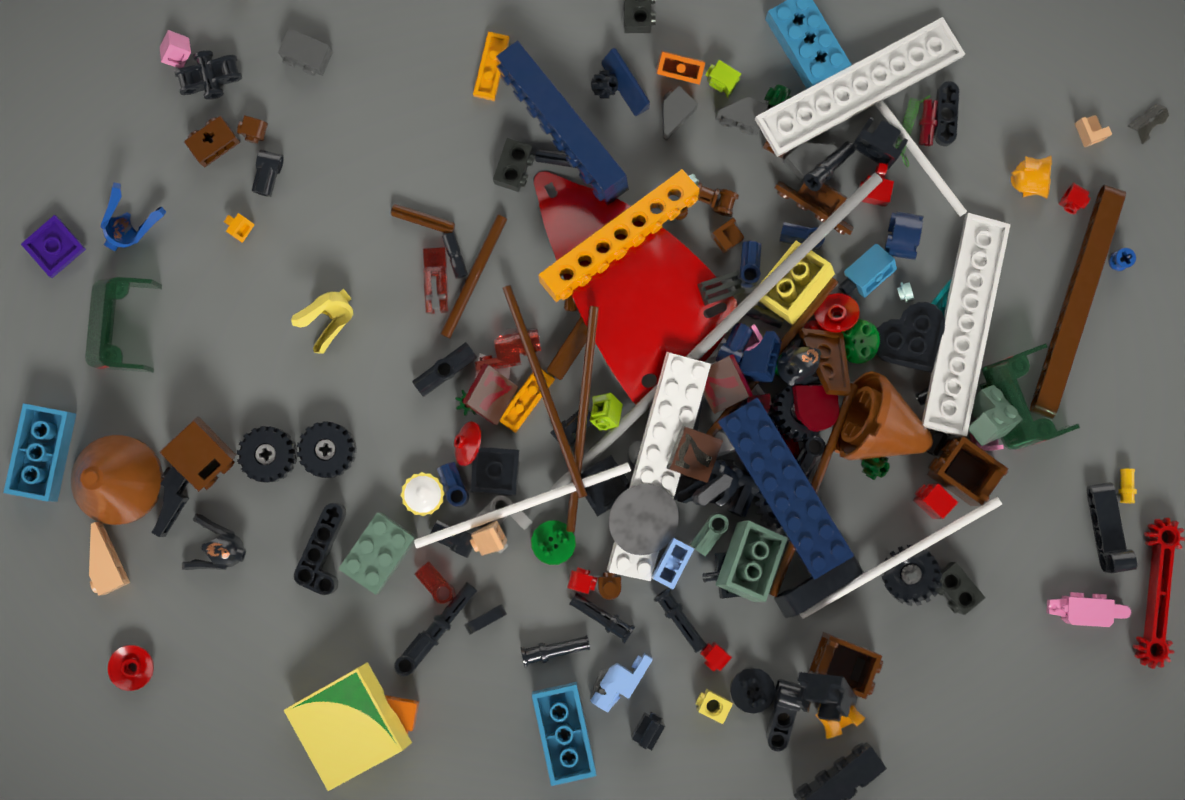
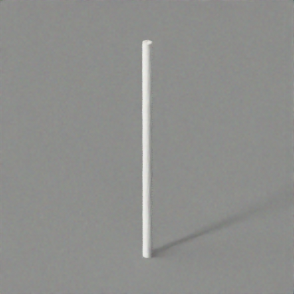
(519, 506)
(904, 555)

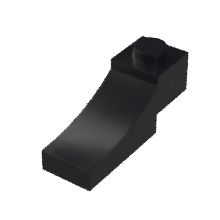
(173, 501)

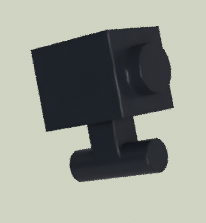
(648, 730)

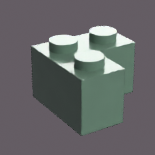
(993, 416)

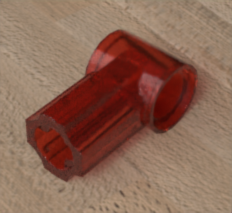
(433, 581)

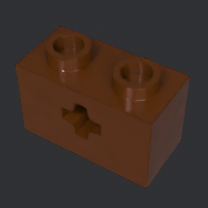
(223, 141)

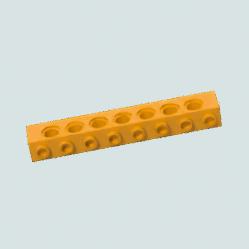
(678, 185)

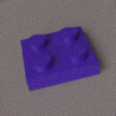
(53, 246)

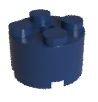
(905, 236)

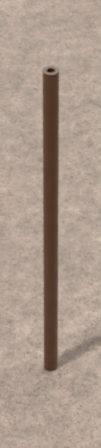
(789, 336)
(545, 393)
(583, 411)
(816, 482)

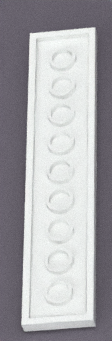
(859, 86)
(966, 325)
(673, 405)

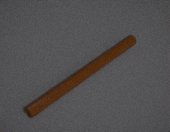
(473, 276)

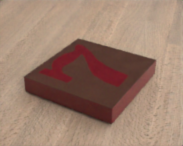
(725, 384)
(490, 394)

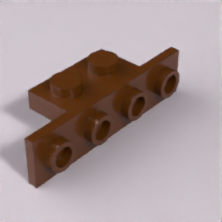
(821, 202)

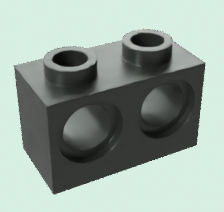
(634, 8)
(509, 164)
(961, 584)

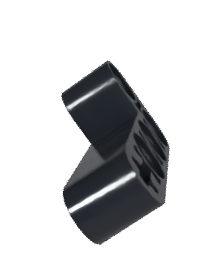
(1108, 529)
(324, 547)
(811, 591)

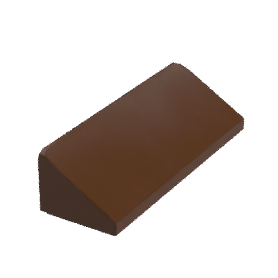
(568, 351)

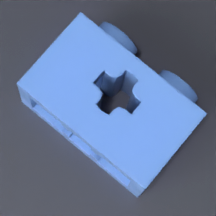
(672, 563)

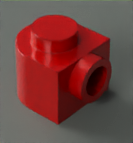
(1074, 198)
(582, 581)
(715, 656)

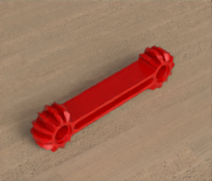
(1159, 593)

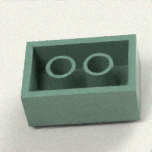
(377, 553)
(751, 561)

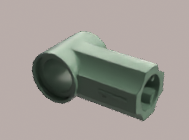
(708, 535)

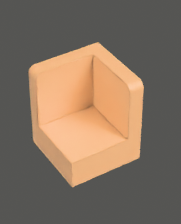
(1091, 130)

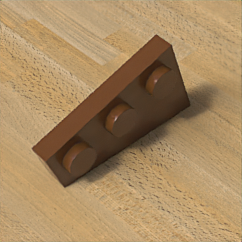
(833, 361)

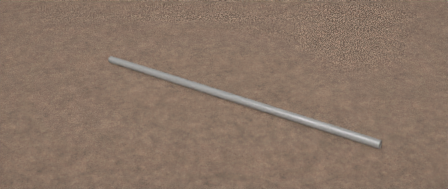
(732, 318)

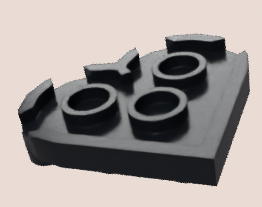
(912, 338)

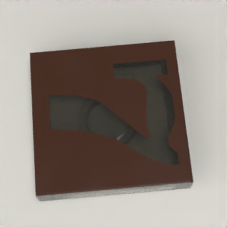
(694, 454)

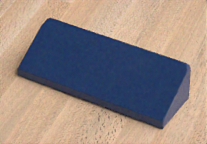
(627, 84)

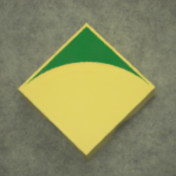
(347, 727)

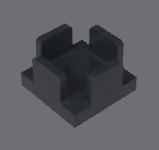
(879, 144)
(495, 471)
(604, 494)
(829, 690)

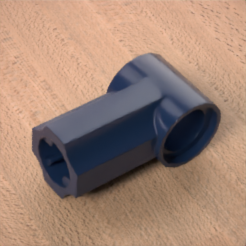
(793, 232)
(750, 262)
(735, 343)
(452, 482)

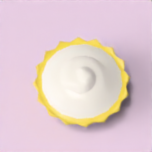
(422, 494)

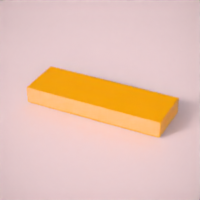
(488, 74)
(524, 402)

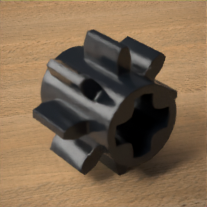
(604, 84)

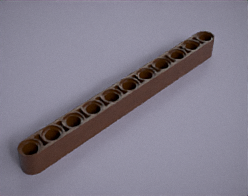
(1077, 301)

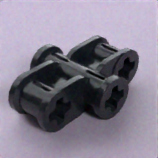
(208, 75)

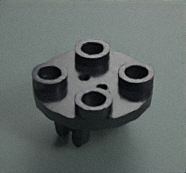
(748, 680)

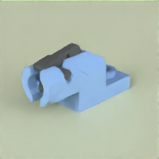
(618, 681)

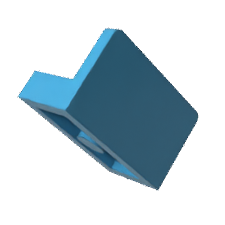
(871, 269)

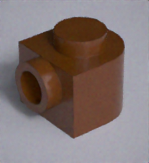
(252, 129)
(609, 585)

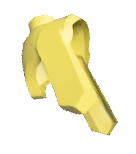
(333, 305)

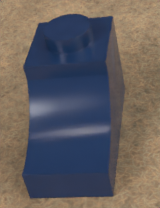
(761, 361)

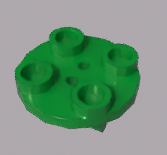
(861, 351)
(545, 550)

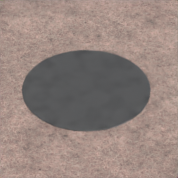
(643, 519)

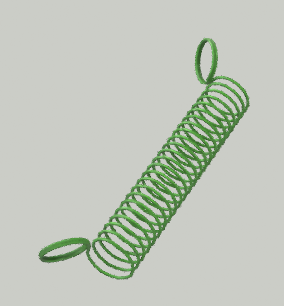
(908, 129)

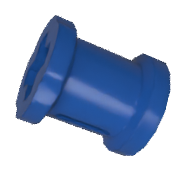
(1124, 252)

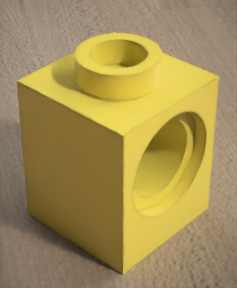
(720, 713)

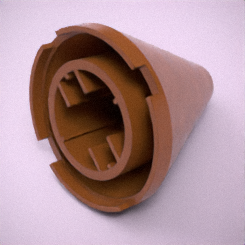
(880, 423)
(116, 479)

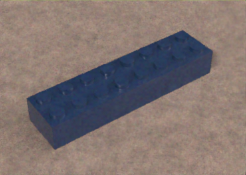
(562, 123)
(785, 488)

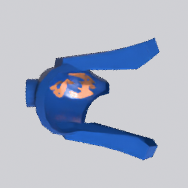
(115, 227)

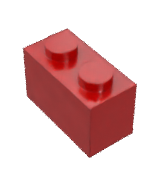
(935, 500)

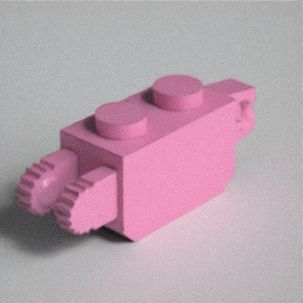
(1087, 611)

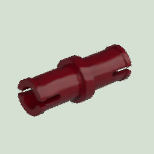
(928, 122)

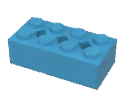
(813, 28)
(26, 457)
(554, 745)

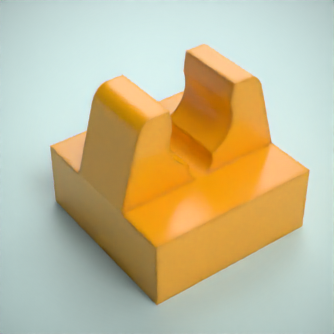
(238, 227)

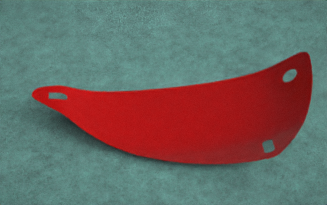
(644, 299)

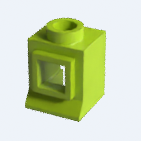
(723, 77)
(606, 411)

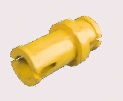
(1127, 489)

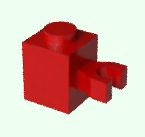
(882, 193)

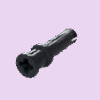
(825, 170)
(674, 611)
(443, 621)
(611, 623)
(544, 652)

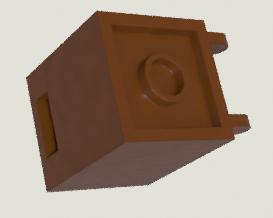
(195, 450)
(971, 474)
(839, 658)

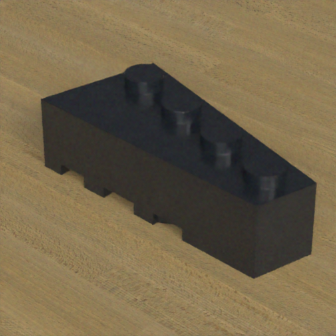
(844, 777)

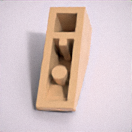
(488, 539)
(104, 565)

